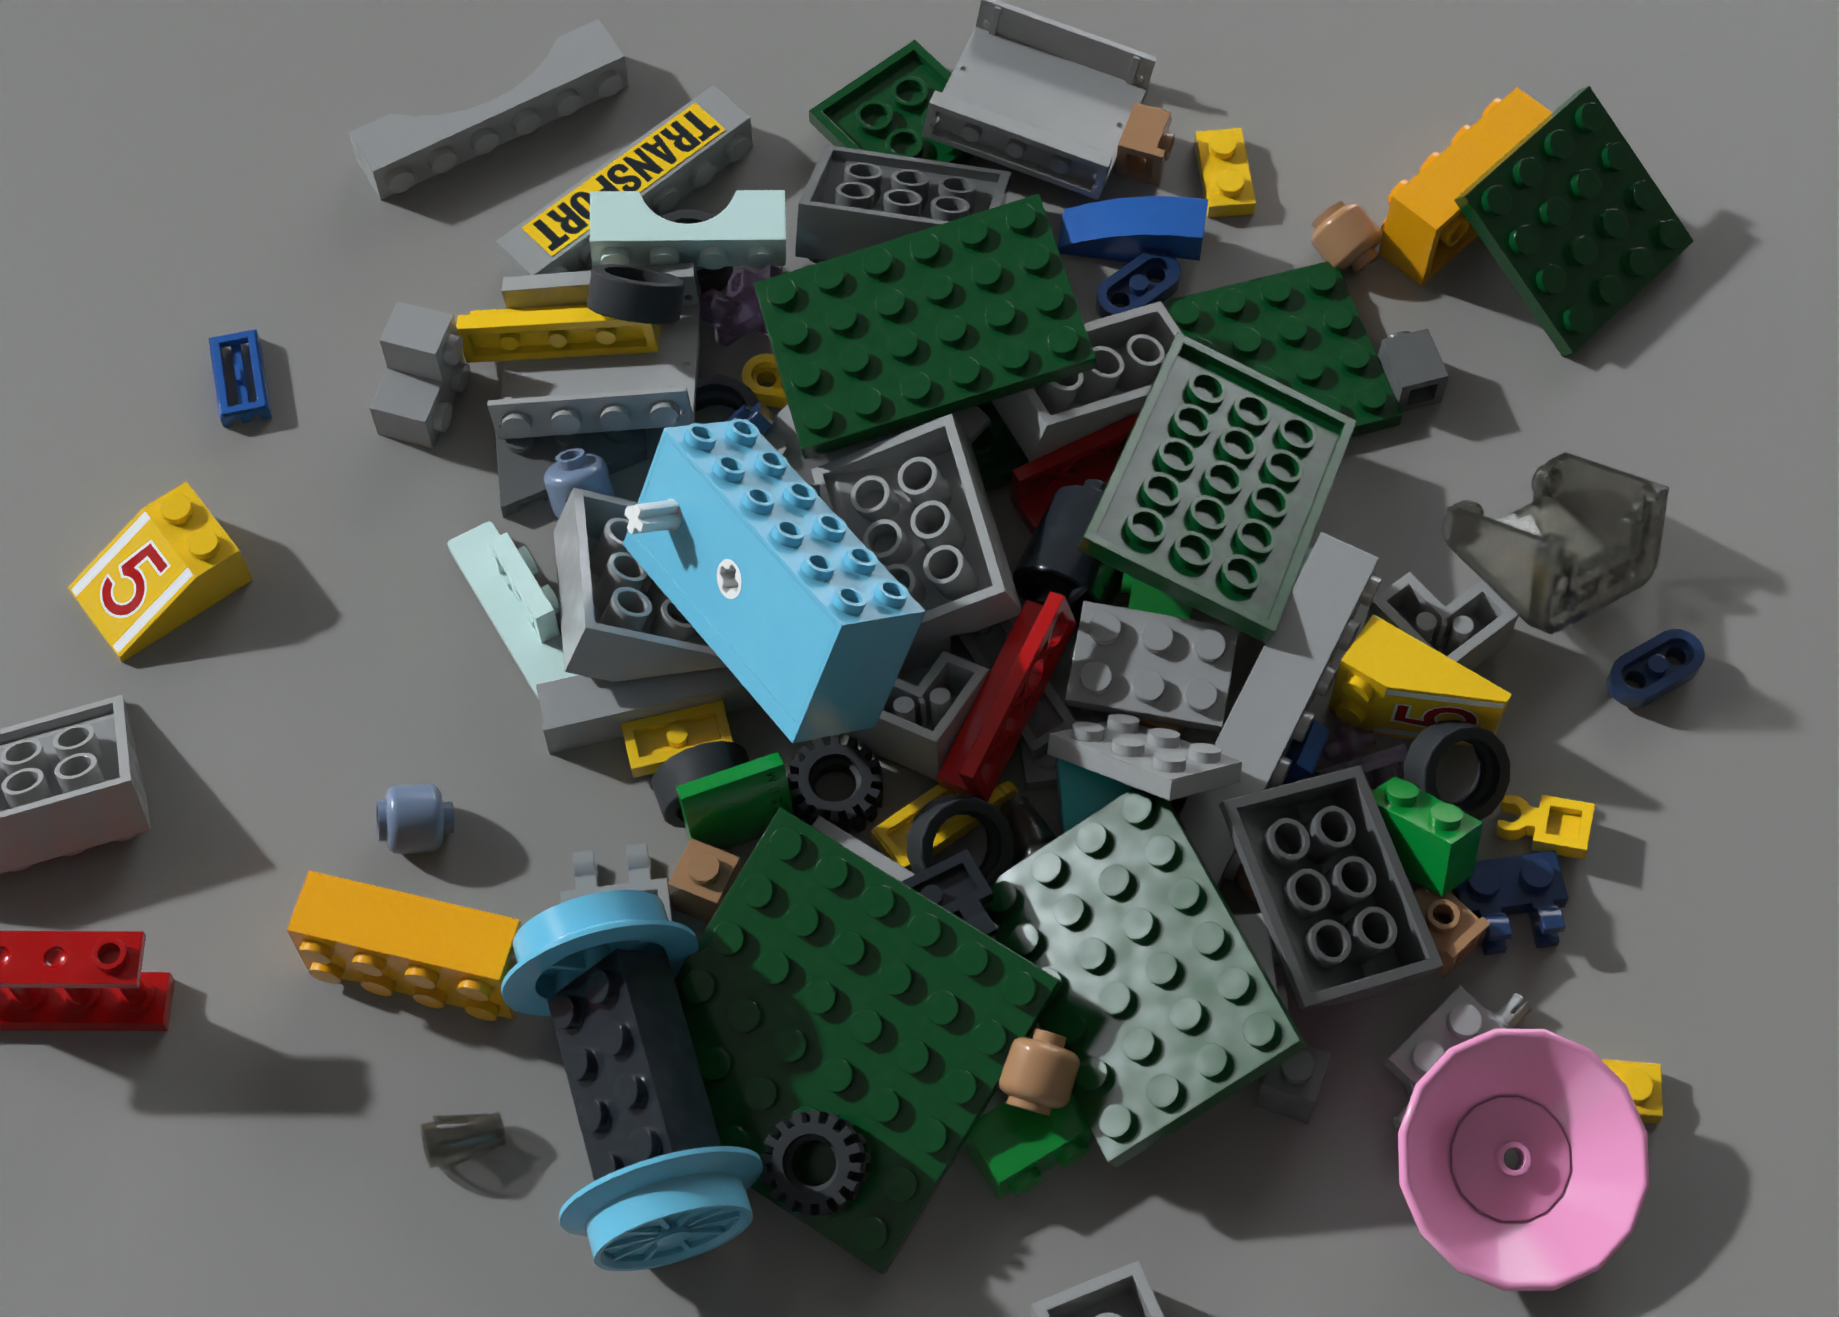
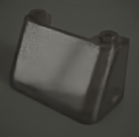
(1572, 548)

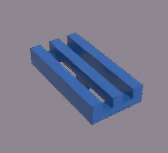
(245, 409)

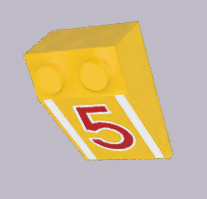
(159, 572)
(1404, 686)

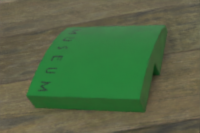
(735, 802)

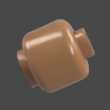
(1346, 237)
(1039, 1072)

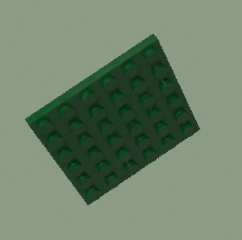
(854, 1002)

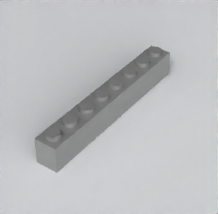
(1281, 689)

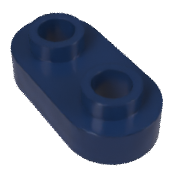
(1132, 284)
(1651, 669)

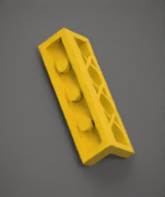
(551, 334)

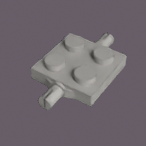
(1452, 1023)

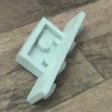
(513, 600)

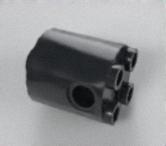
(1053, 558)

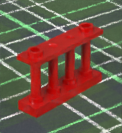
(80, 982)

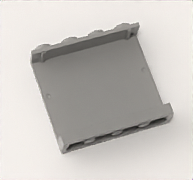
(1040, 98)
(599, 390)

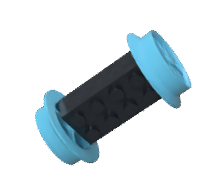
(634, 1078)

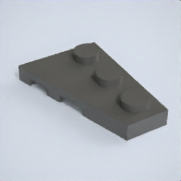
(526, 459)

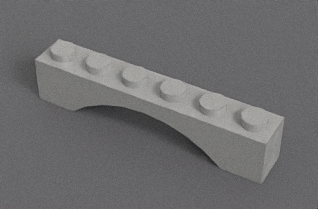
(410, 149)

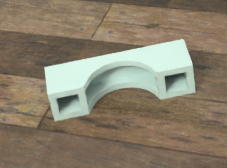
(743, 234)

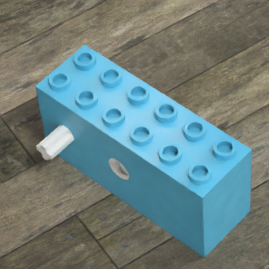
(771, 579)

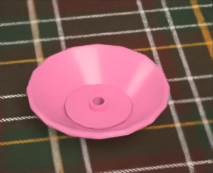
(1576, 1169)

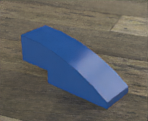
(1133, 225)

